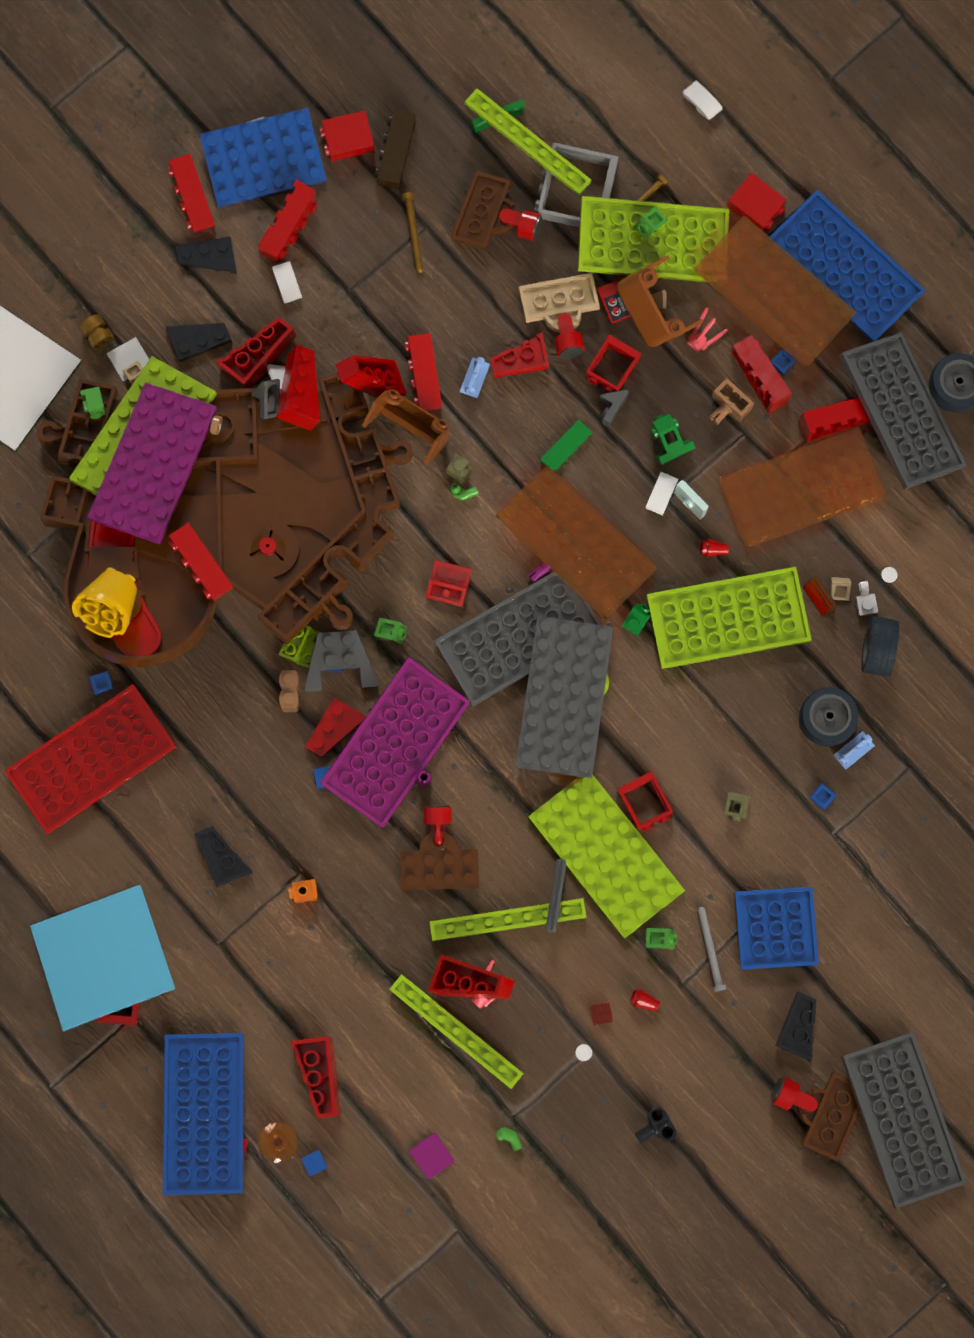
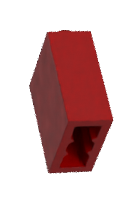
(347, 136)
(757, 202)

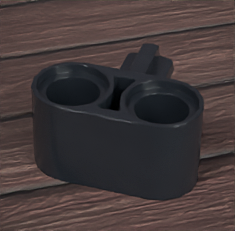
(656, 1127)

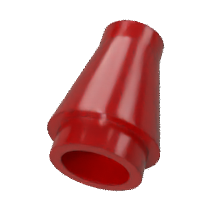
(713, 548)
(643, 1000)

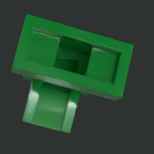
(663, 425)

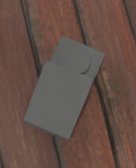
(269, 397)
(614, 401)

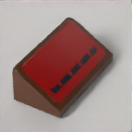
(819, 596)

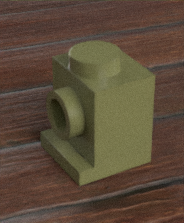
(458, 468)
(730, 808)

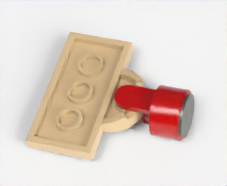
(561, 307)

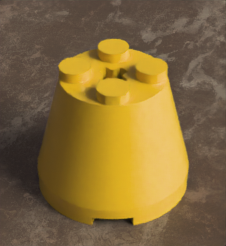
(107, 603)

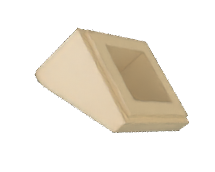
(660, 300)
(133, 371)
(840, 588)

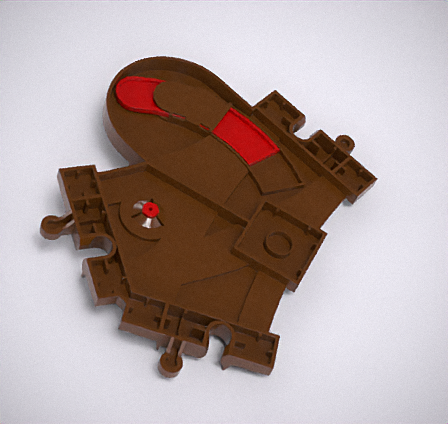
(263, 503)

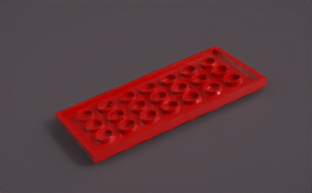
(90, 759)

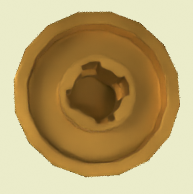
(95, 329)

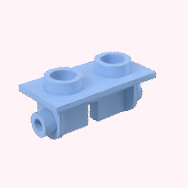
(475, 377)
(854, 750)

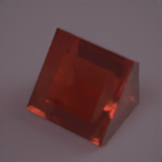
(601, 1013)

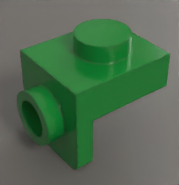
(637, 618)

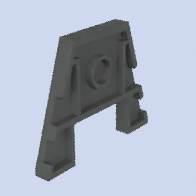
(339, 652)

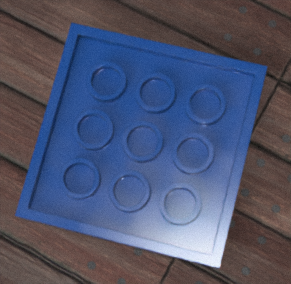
(776, 928)

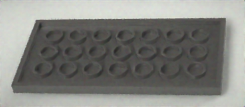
(902, 410)
(498, 643)
(564, 697)
(903, 1120)

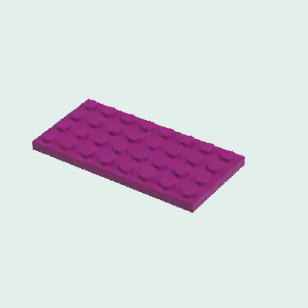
(152, 463)
(394, 742)

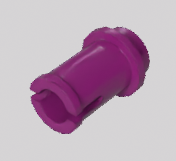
(539, 572)
(425, 783)

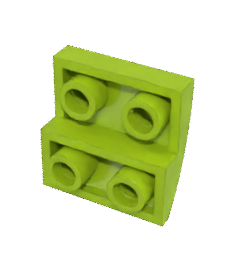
(301, 647)

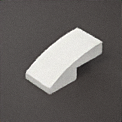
(703, 100)
(287, 282)
(661, 493)

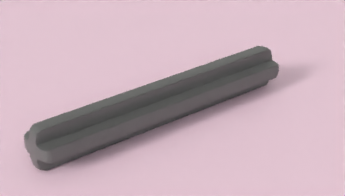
(556, 893)

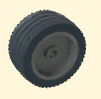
(943, 384)
(880, 646)
(820, 728)

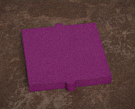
(431, 1156)

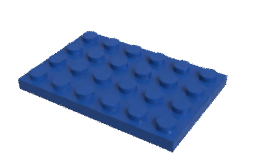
(262, 157)

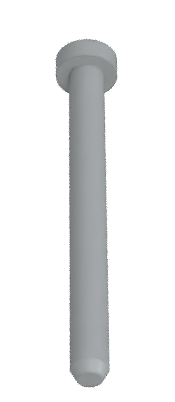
(710, 951)

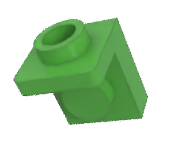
(650, 223)
(391, 630)
(661, 938)

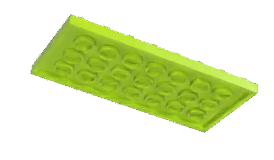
(615, 246)
(96, 461)
(728, 617)
(606, 854)

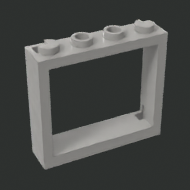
(578, 154)

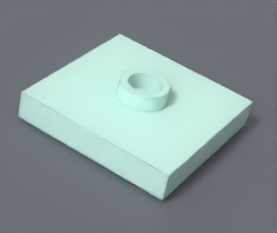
(691, 499)

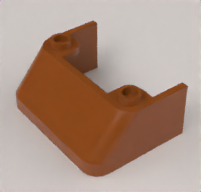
(643, 309)
(412, 418)

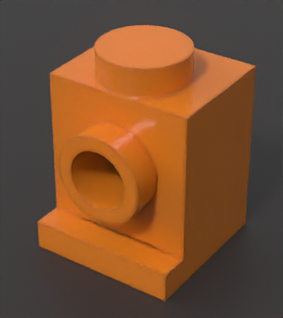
(311, 891)

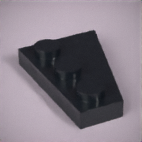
(208, 254)
(197, 339)
(220, 859)
(797, 1029)

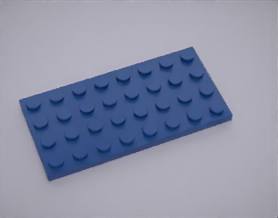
(848, 265)
(203, 1114)

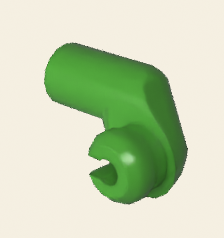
(461, 493)
(509, 1135)

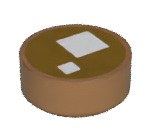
(216, 424)

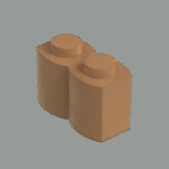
(288, 696)

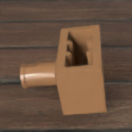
(731, 402)

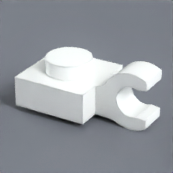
(866, 603)

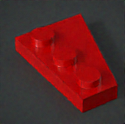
(524, 358)
(334, 726)

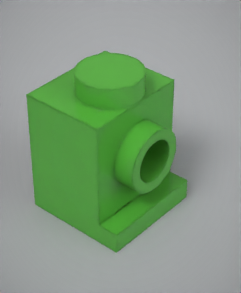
(93, 402)

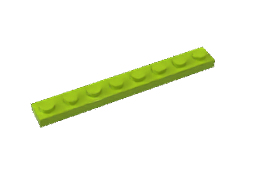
(528, 142)
(504, 920)
(456, 1031)

